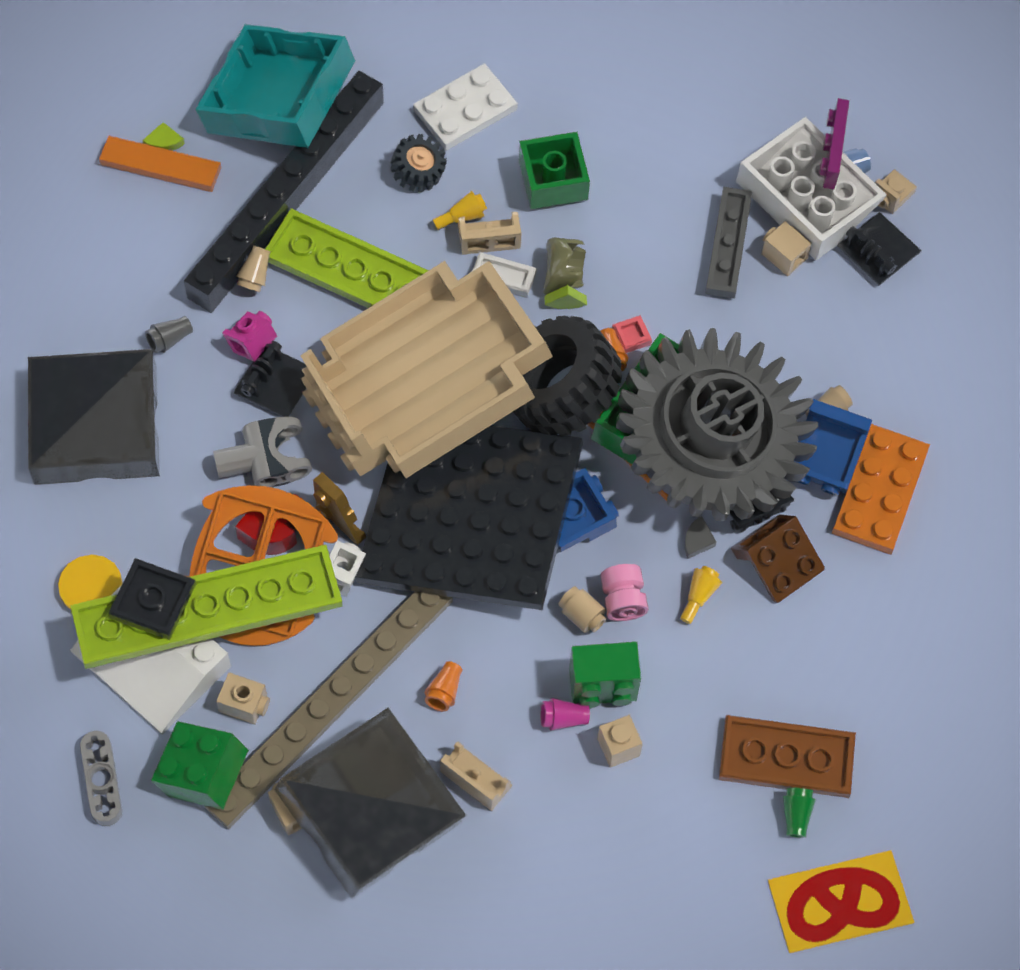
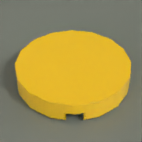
(88, 579)

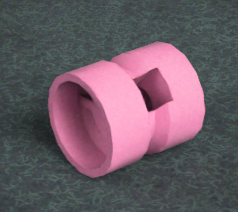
(623, 588)

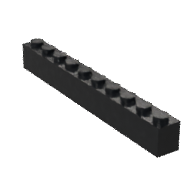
(282, 191)

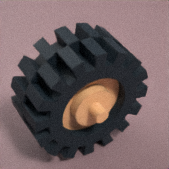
(418, 163)

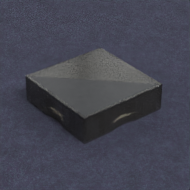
(92, 416)
(369, 802)

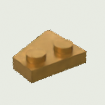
(335, 506)

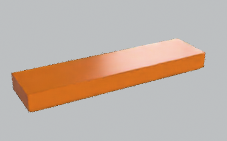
(160, 163)

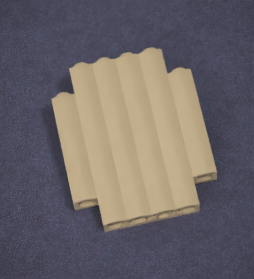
(424, 369)

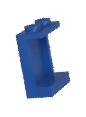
(838, 444)

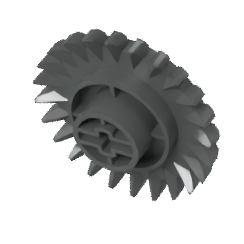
(715, 427)

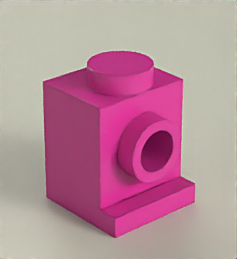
(250, 335)

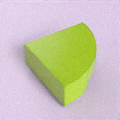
(164, 138)
(565, 298)

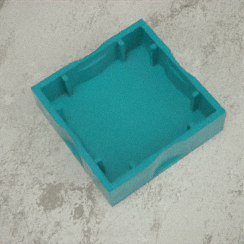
(276, 85)

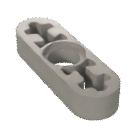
(88, 757)

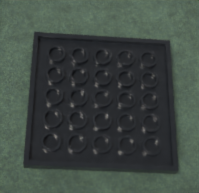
(475, 519)

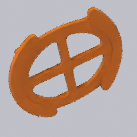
(274, 505)

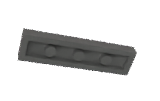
(728, 242)

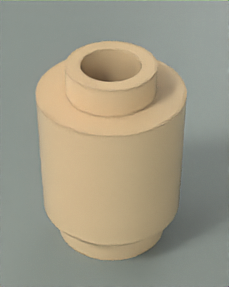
(582, 610)

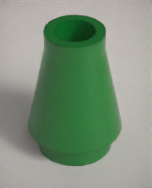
(798, 811)

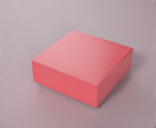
(632, 334)

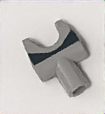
(261, 453)

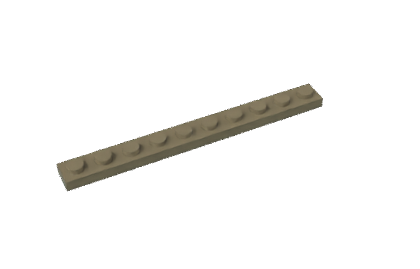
(329, 703)

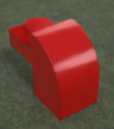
(282, 537)

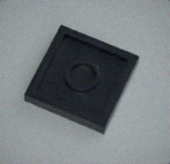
(152, 599)

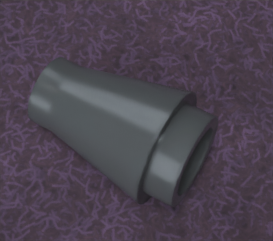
(167, 334)

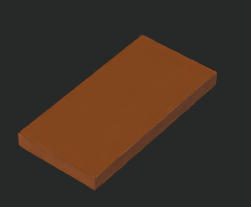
(787, 756)

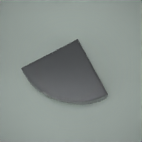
(698, 538)

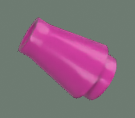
(563, 714)

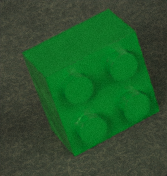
(554, 170)
(605, 674)
(200, 765)

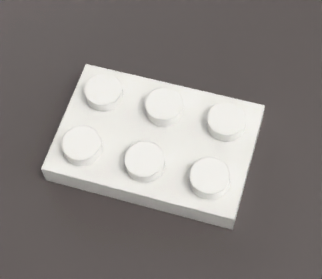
(465, 107)

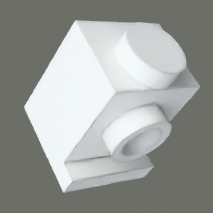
(349, 557)

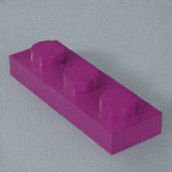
(834, 143)

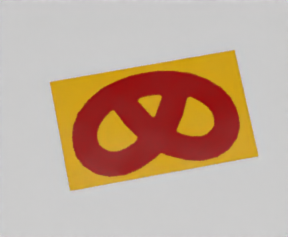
(840, 901)

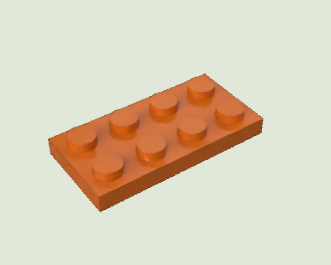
(881, 489)

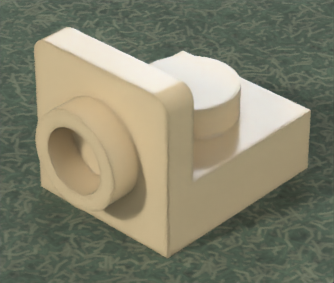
(897, 189)

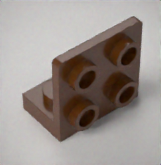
(781, 556)

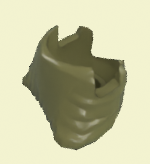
(564, 264)

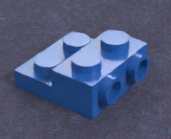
(587, 512)

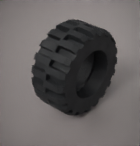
(584, 390)

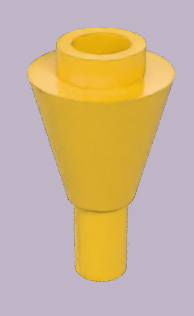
(469, 207)
(703, 585)

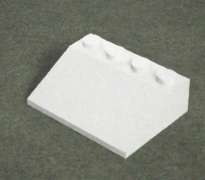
(790, 189)
(166, 681)

